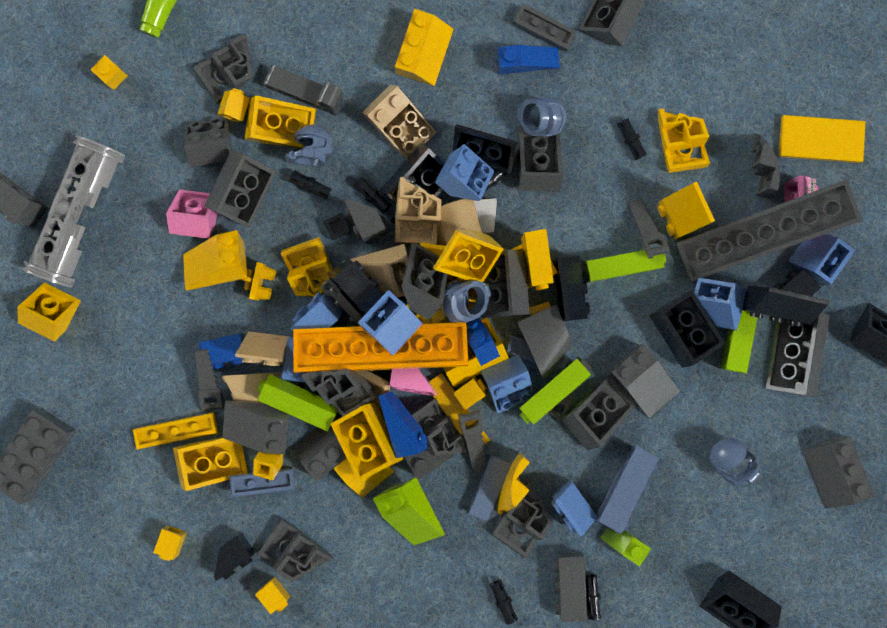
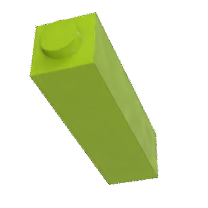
(622, 265)
(739, 345)
(554, 392)
(296, 402)

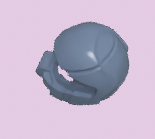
(552, 116)
(316, 145)
(457, 298)
(730, 453)

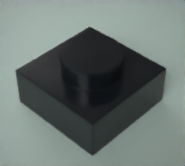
(337, 226)

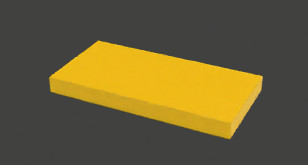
(822, 139)

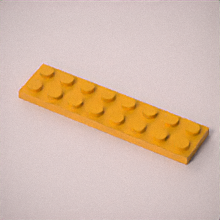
(356, 350)

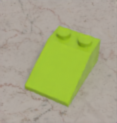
(409, 512)

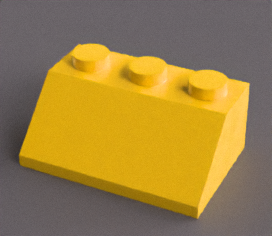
(423, 48)
(459, 375)
(365, 441)

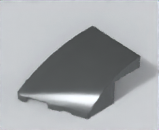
(231, 62)
(766, 166)
(546, 338)
(341, 389)
(438, 429)
(529, 517)
(299, 556)

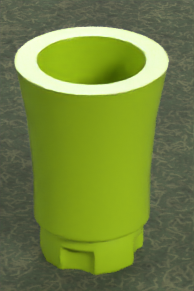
(155, 16)

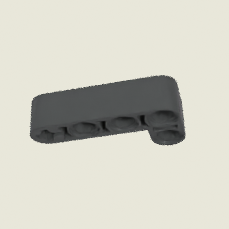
(287, 83)

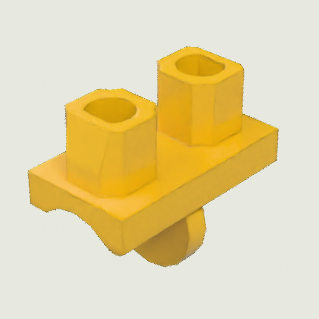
(257, 291)

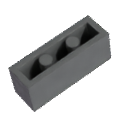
(570, 587)

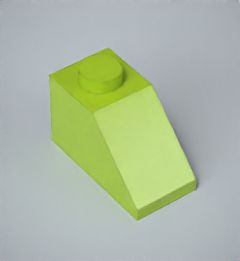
(627, 545)

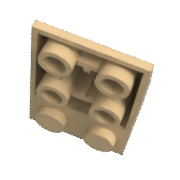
(399, 121)
(386, 268)
(263, 348)

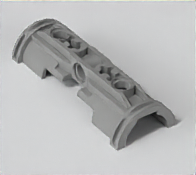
(66, 209)

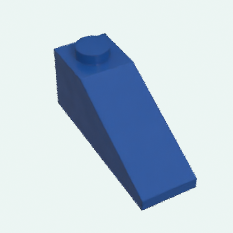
(526, 58)
(403, 429)

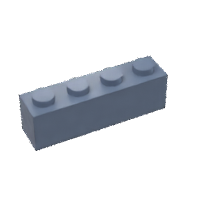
(627, 489)

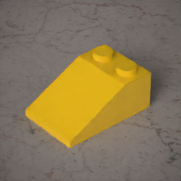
(276, 121)
(685, 211)
(469, 255)
(215, 261)
(208, 462)

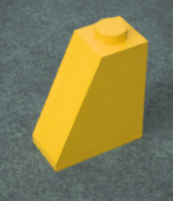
(537, 258)

